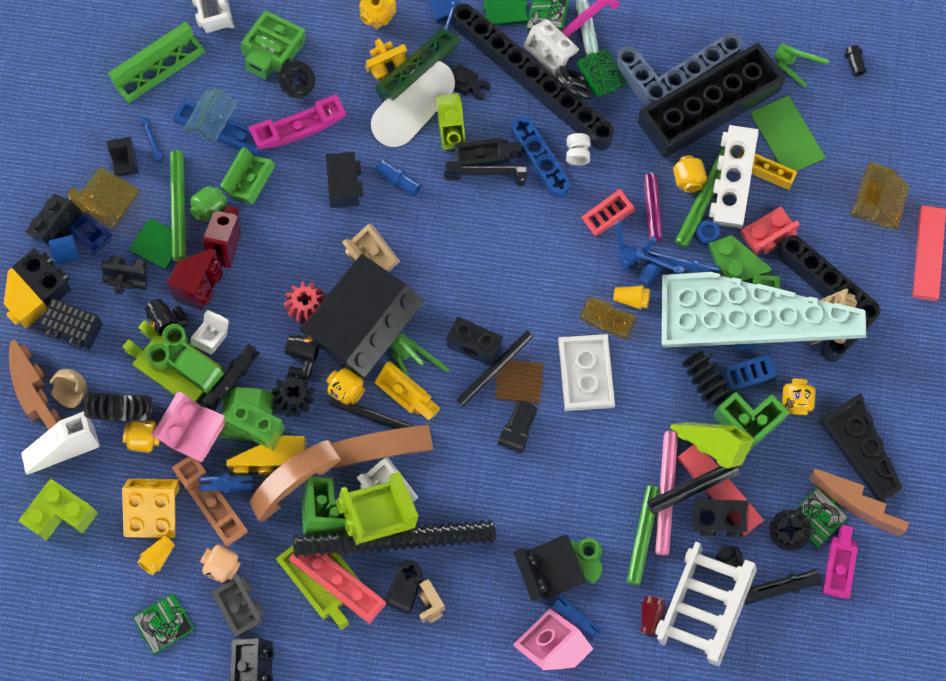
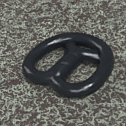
(574, 82)

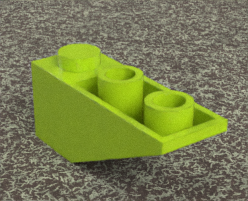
(722, 442)

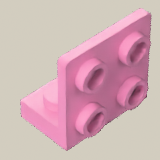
(189, 427)

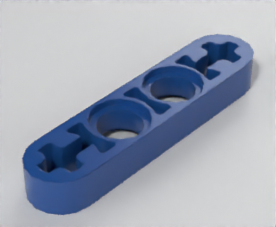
(543, 155)

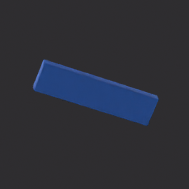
(233, 133)

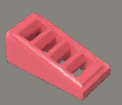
(610, 201)

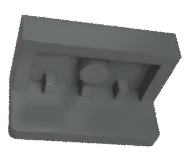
(238, 607)

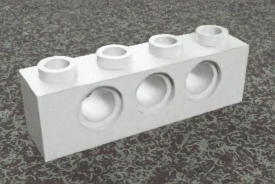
(745, 140)

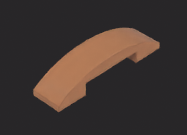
(383, 445)
(290, 475)
(210, 502)

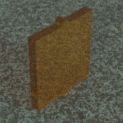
(520, 381)

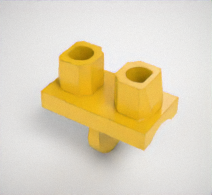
(377, 64)

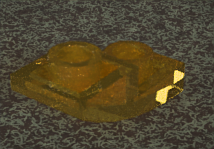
(608, 319)

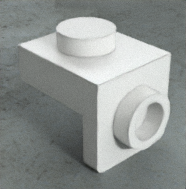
(210, 333)

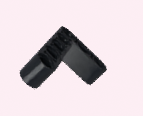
(815, 279)

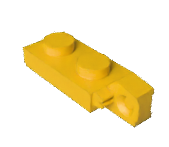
(406, 391)

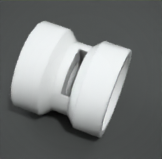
(578, 149)

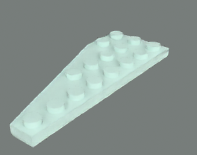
(727, 311)

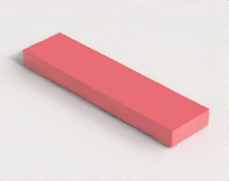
(929, 253)
(699, 463)
(341, 585)

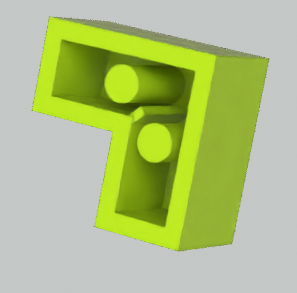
(54, 505)

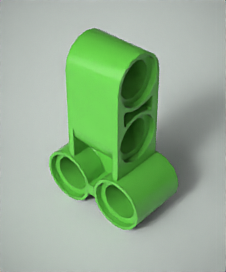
(184, 360)

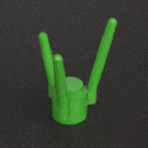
(787, 55)
(405, 348)

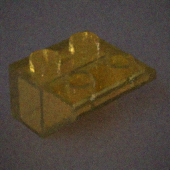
(880, 196)

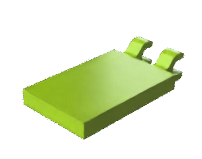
(168, 379)
(318, 597)

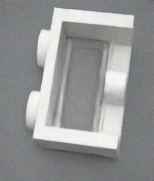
(213, 14)

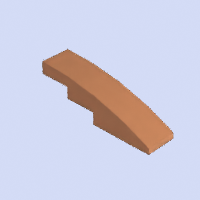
(850, 497)

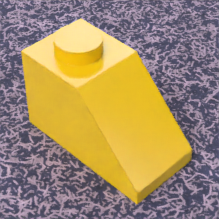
(21, 301)

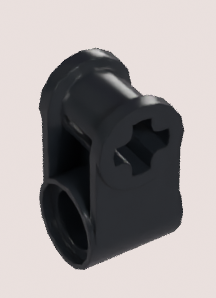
(403, 591)

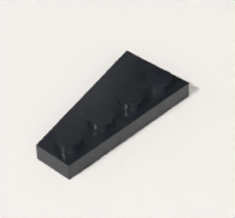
(857, 439)

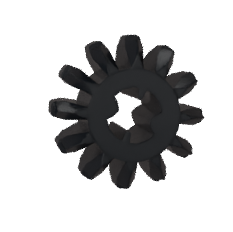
(292, 387)

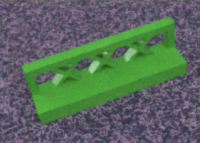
(151, 56)

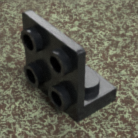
(549, 568)

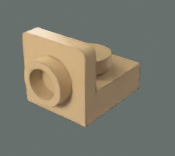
(430, 597)

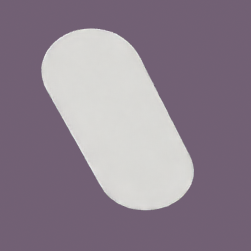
(401, 119)

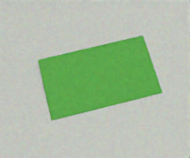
(787, 134)

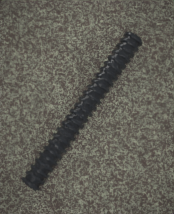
(417, 537)

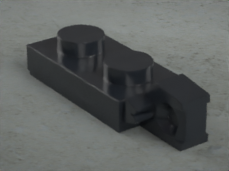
(487, 152)

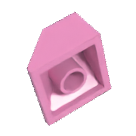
(553, 643)

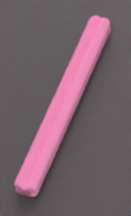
(667, 482)

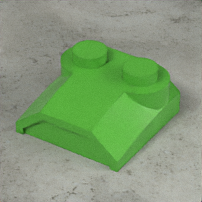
(256, 397)

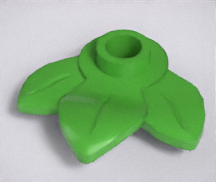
(591, 564)

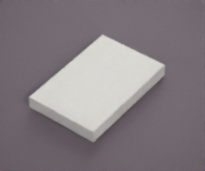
(586, 372)

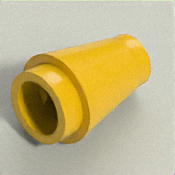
(632, 296)
(156, 555)

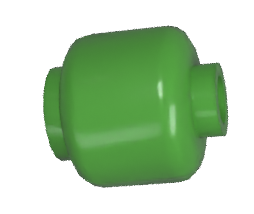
(207, 202)

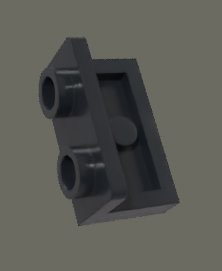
(54, 219)

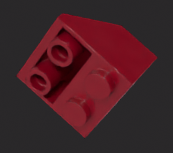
(195, 278)

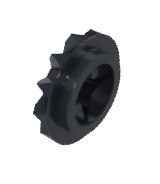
(305, 75)
(798, 520)

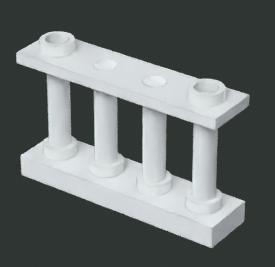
(723, 623)

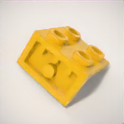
(149, 507)

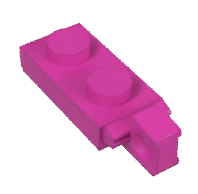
(840, 564)

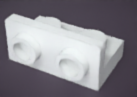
(549, 46)

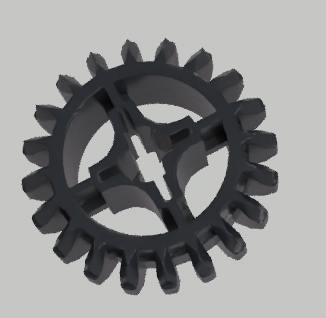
(118, 407)

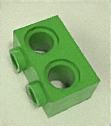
(254, 424)

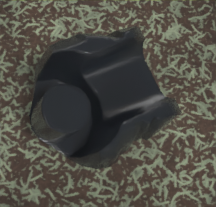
(730, 555)

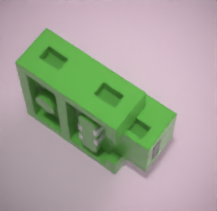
(271, 44)

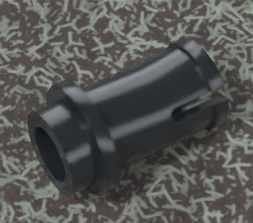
(855, 60)

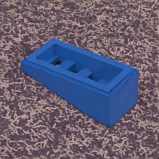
(756, 363)

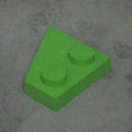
(737, 259)

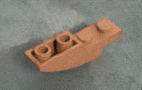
(29, 384)

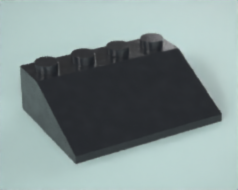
(362, 316)

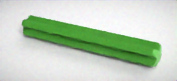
(642, 538)

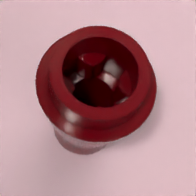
(651, 613)

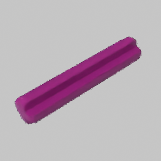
(653, 206)

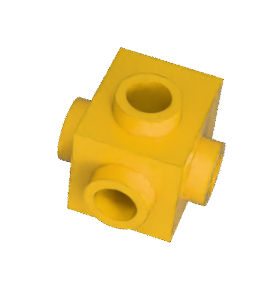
(377, 12)

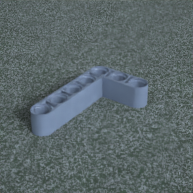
(679, 74)

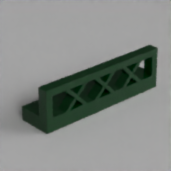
(431, 52)

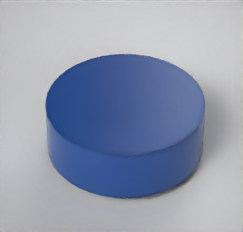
(707, 232)
(649, 274)

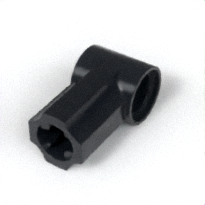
(516, 431)

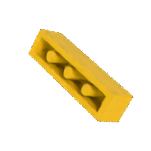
(772, 171)

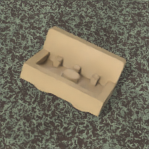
(373, 246)

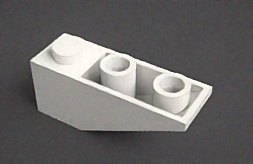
(61, 442)

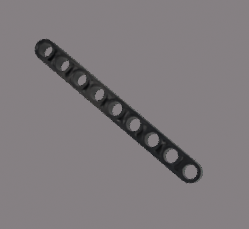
(529, 66)

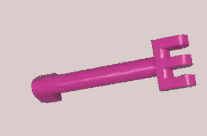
(587, 14)

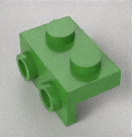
(247, 176)

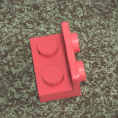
(769, 231)

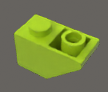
(450, 120)

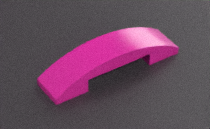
(298, 126)

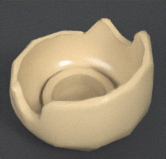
(69, 388)

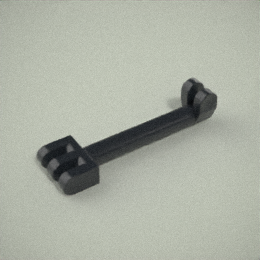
(454, 170)

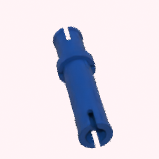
(689, 265)

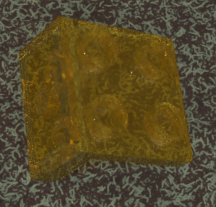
(105, 197)

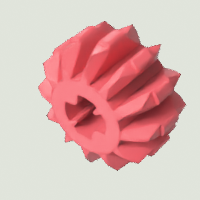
(296, 299)

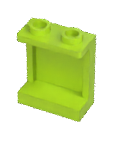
(378, 510)

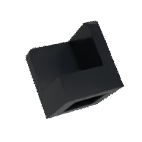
(123, 156)

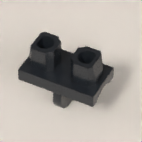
(124, 276)

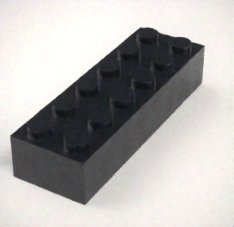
(711, 100)

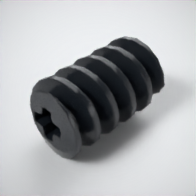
(706, 378)

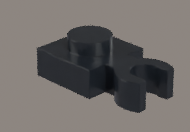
(467, 82)

